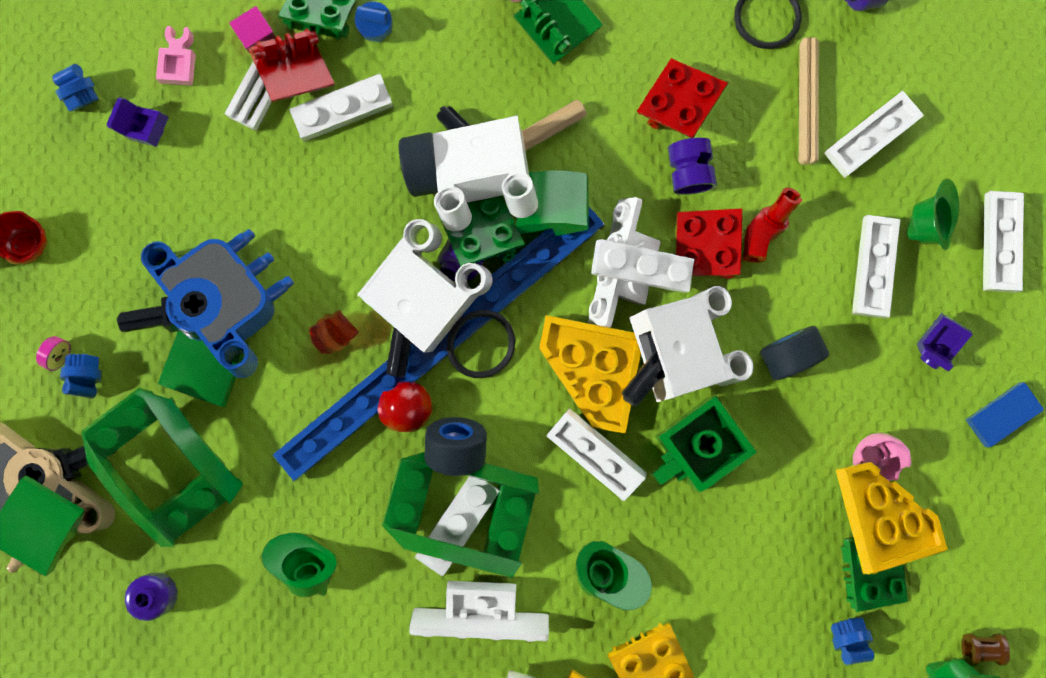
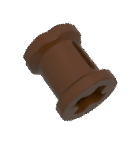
(985, 649)

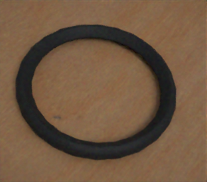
(768, 45)
(481, 313)

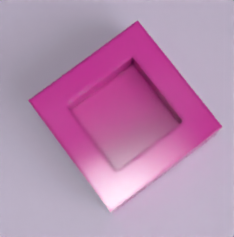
(251, 28)

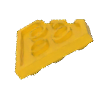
(593, 367)
(886, 520)

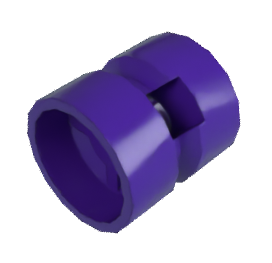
(692, 166)

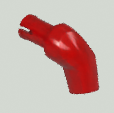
(769, 225)

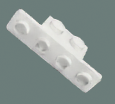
(609, 289)
(480, 612)

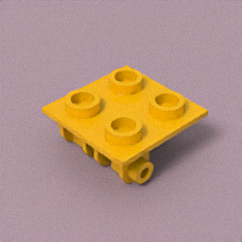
(652, 656)

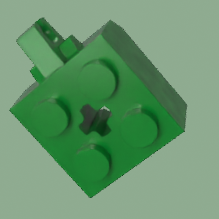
(699, 467)

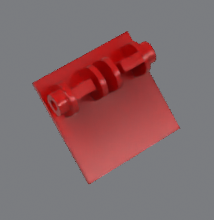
(291, 65)
(681, 98)
(712, 241)

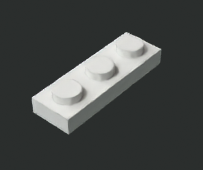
(341, 107)
(873, 134)
(1003, 241)
(642, 266)
(876, 266)
(597, 454)
(460, 519)

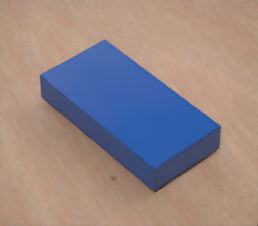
(1004, 414)

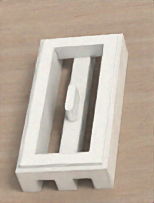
(241, 95)

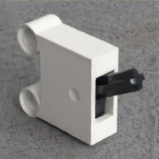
(480, 165)
(419, 296)
(683, 348)

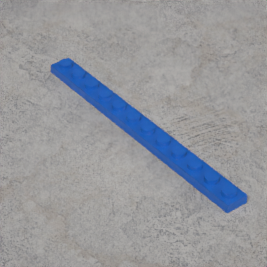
(362, 401)

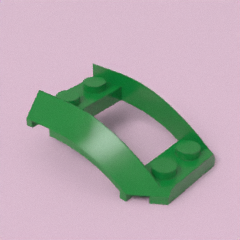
(190, 503)
(506, 527)

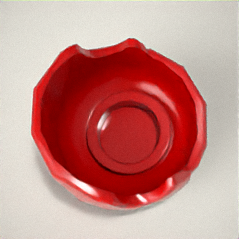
(21, 238)
(405, 407)

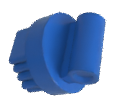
(373, 21)
(74, 88)
(80, 375)
(853, 640)

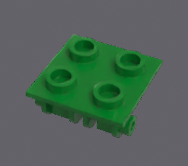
(324, 14)
(557, 25)
(488, 234)
(871, 590)

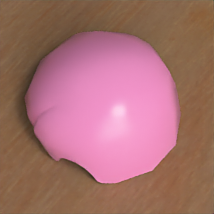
(884, 452)

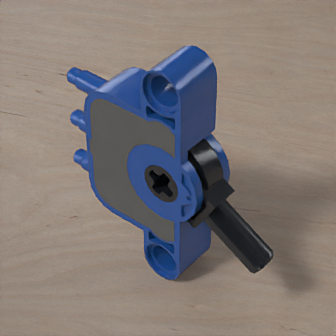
(210, 298)

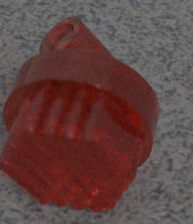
(332, 333)

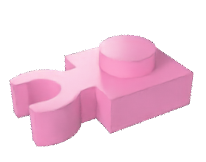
(176, 62)

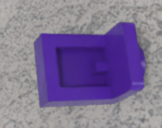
(137, 122)
(943, 342)

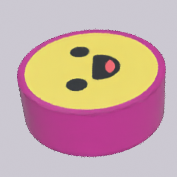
(52, 353)

